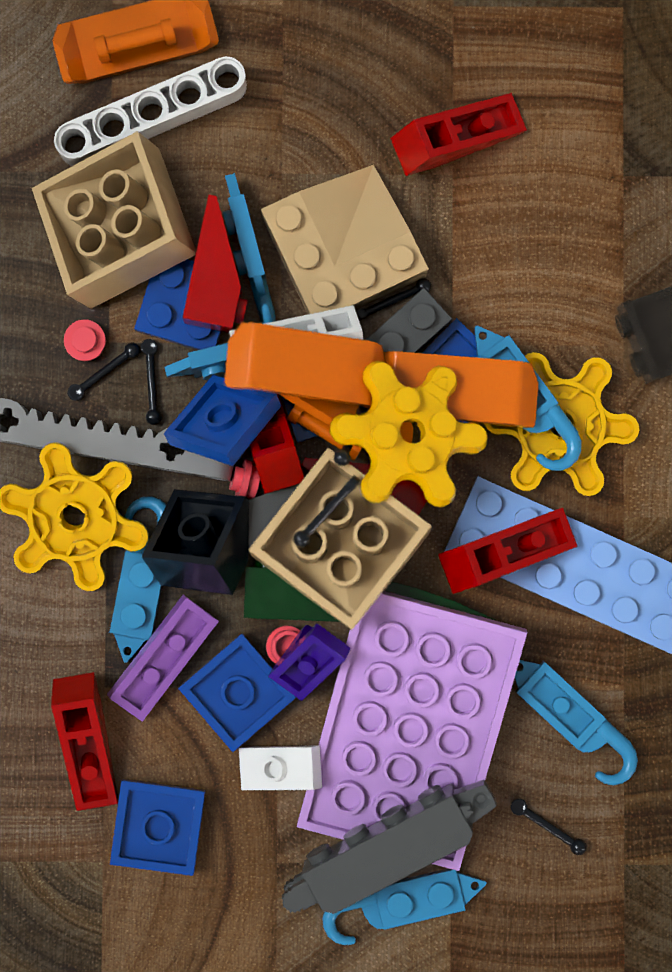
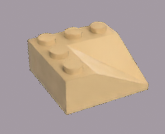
(113, 220)
(344, 242)
(350, 553)

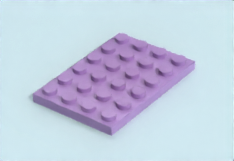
(411, 712)

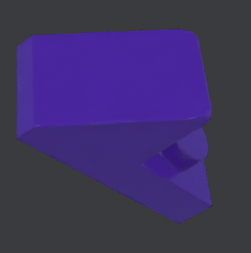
(309, 660)

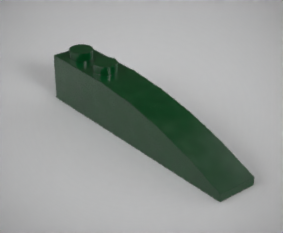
(273, 598)

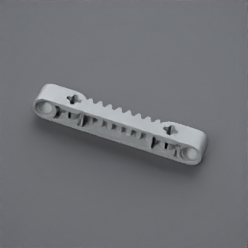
(104, 445)

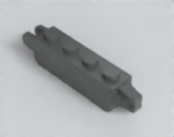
(388, 849)

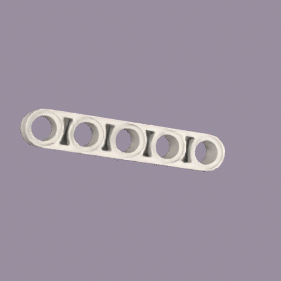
(163, 94)

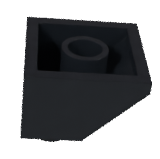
(200, 542)

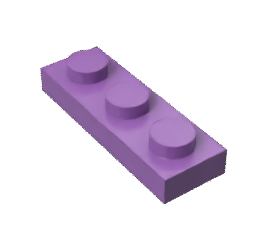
(162, 658)

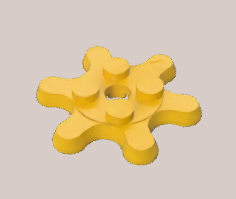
(596, 426)
(389, 453)
(57, 539)

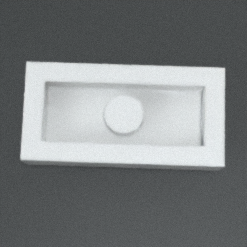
(280, 768)

